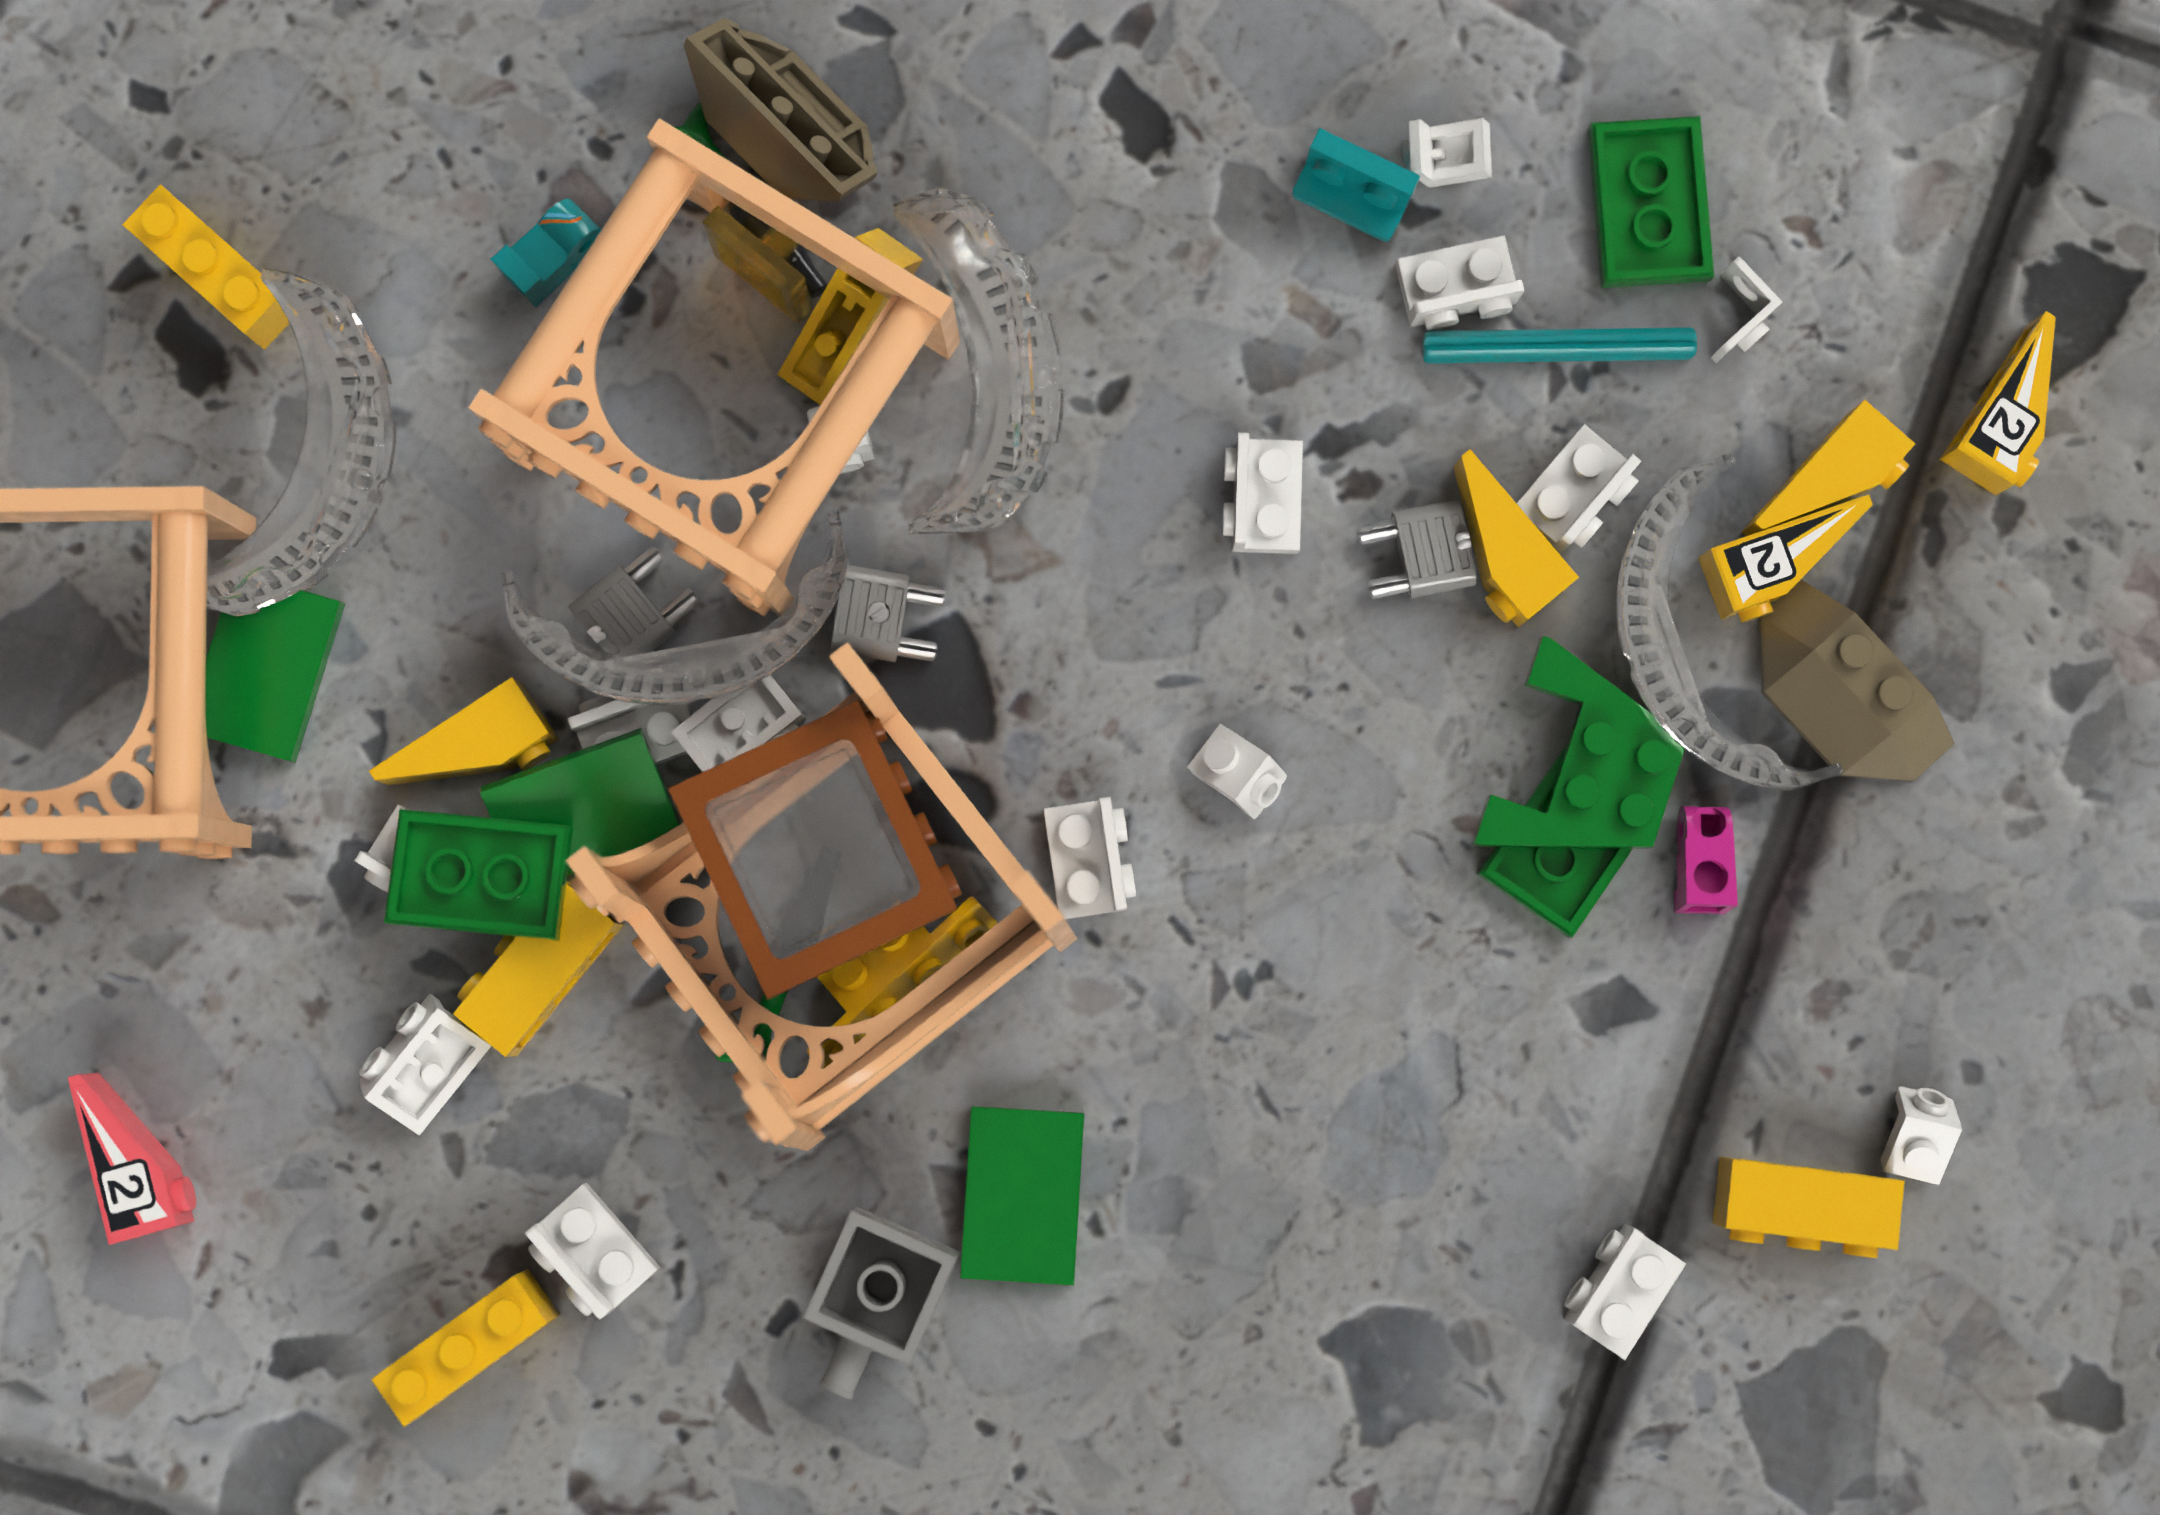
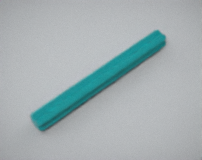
(1559, 345)

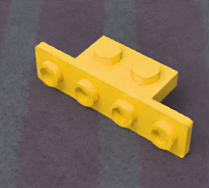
(895, 969)

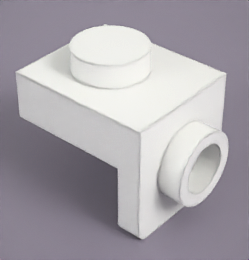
(1448, 152)
(1238, 771)
(1922, 1135)

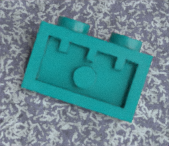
(1355, 185)

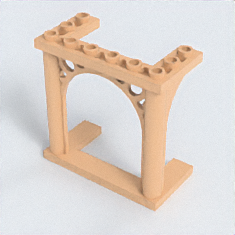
(764, 544)
(181, 795)
(793, 1110)

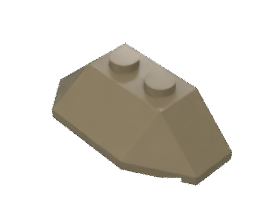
(779, 114)
(1847, 689)

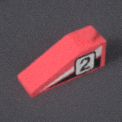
(132, 1173)

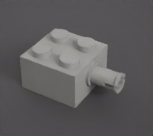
(877, 1294)

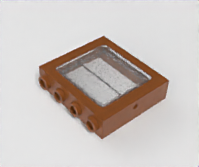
(815, 848)

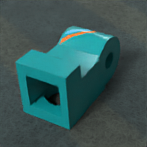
(548, 251)

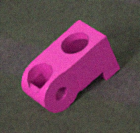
(1705, 861)

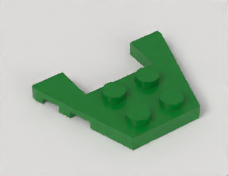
(1610, 775)

